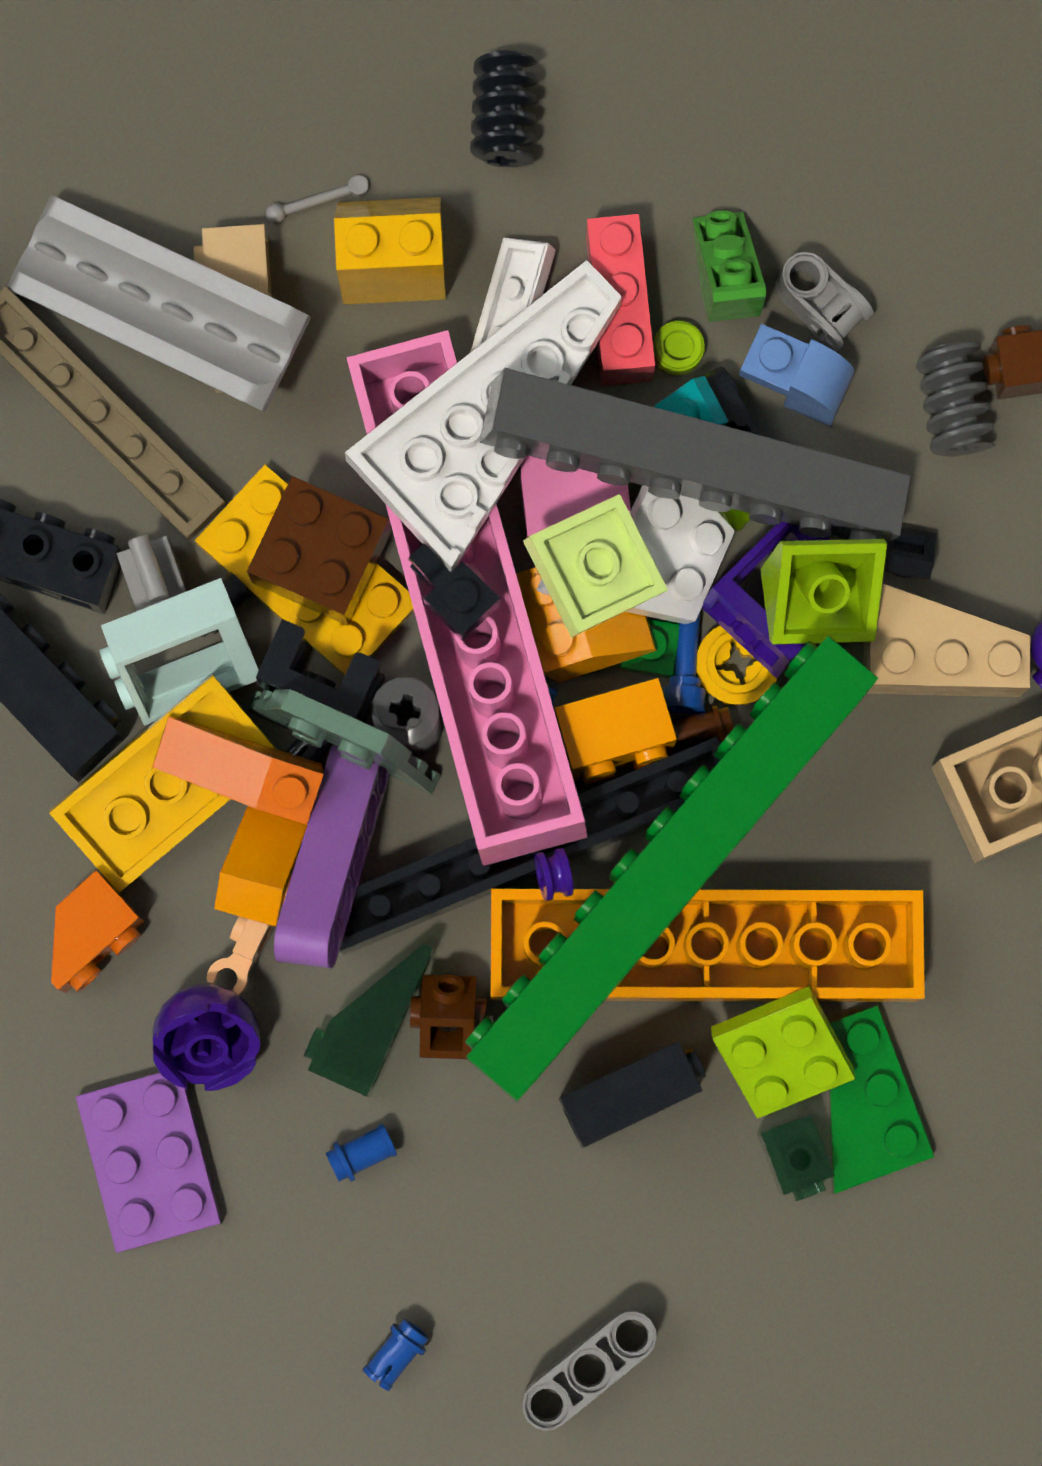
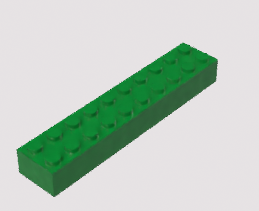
(672, 868)

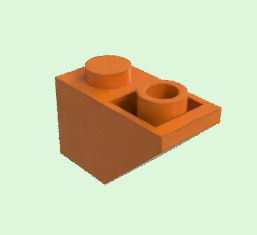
(87, 929)

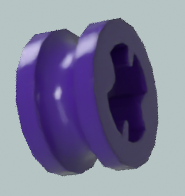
(553, 874)

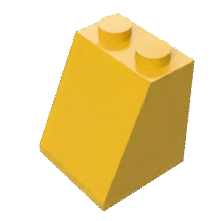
(390, 250)

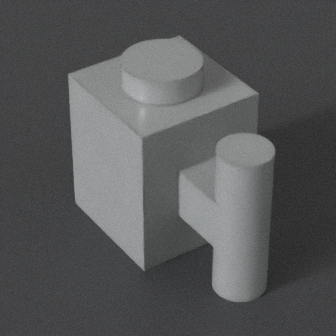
(151, 571)

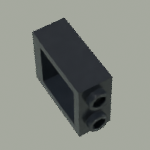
(632, 1093)

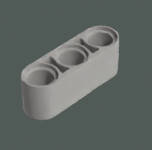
(576, 1394)

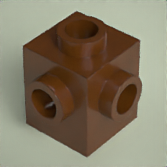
(446, 1015)

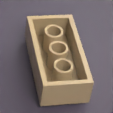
(996, 790)

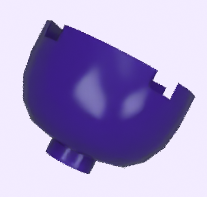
(205, 1037)

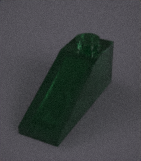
(363, 1033)

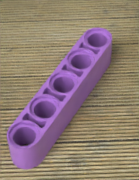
(329, 863)

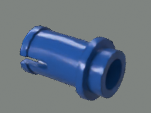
(360, 1153)
(396, 1353)

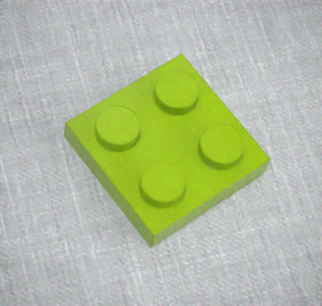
(783, 1052)

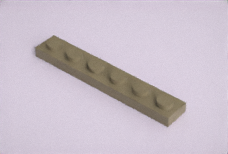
(104, 419)

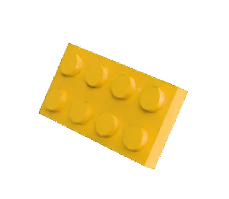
(233, 543)
(135, 813)

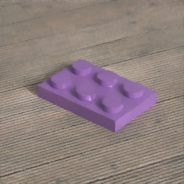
(148, 1161)

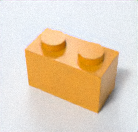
(259, 866)

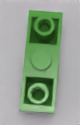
(728, 267)

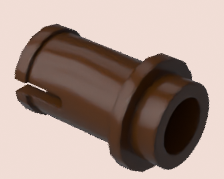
(702, 727)

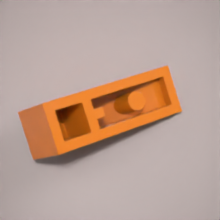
(240, 769)

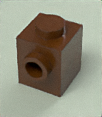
(1015, 362)

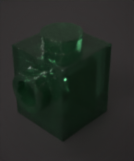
(796, 1157)

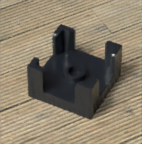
(284, 668)

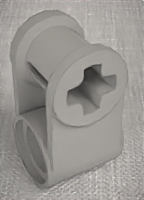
(824, 302)

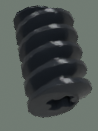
(500, 107)

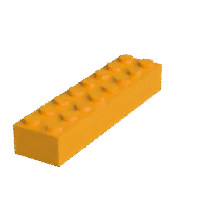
(739, 945)

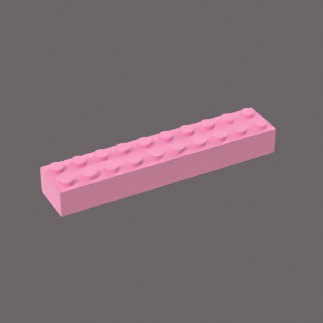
(493, 680)

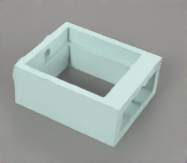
(169, 625)

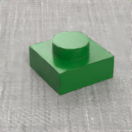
(662, 661)

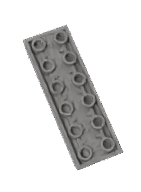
(159, 303)

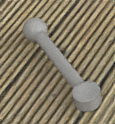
(357, 187)

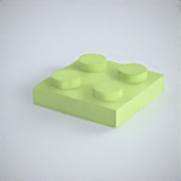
(595, 565)

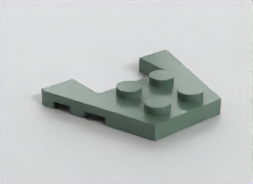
(355, 740)

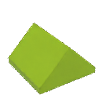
(823, 590)

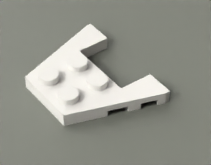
(686, 549)

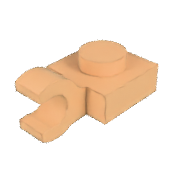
(250, 941)

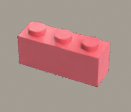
(627, 343)

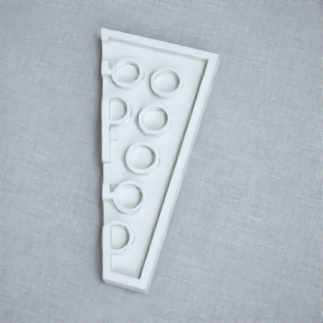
(430, 453)

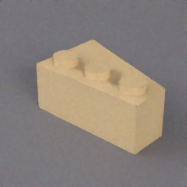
(943, 651)

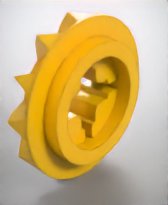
(723, 684)

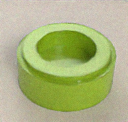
(678, 348)

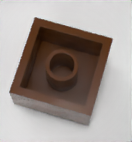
(319, 550)

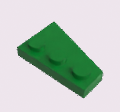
(873, 1116)

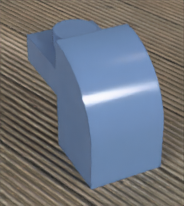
(806, 373)

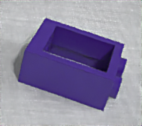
(742, 614)

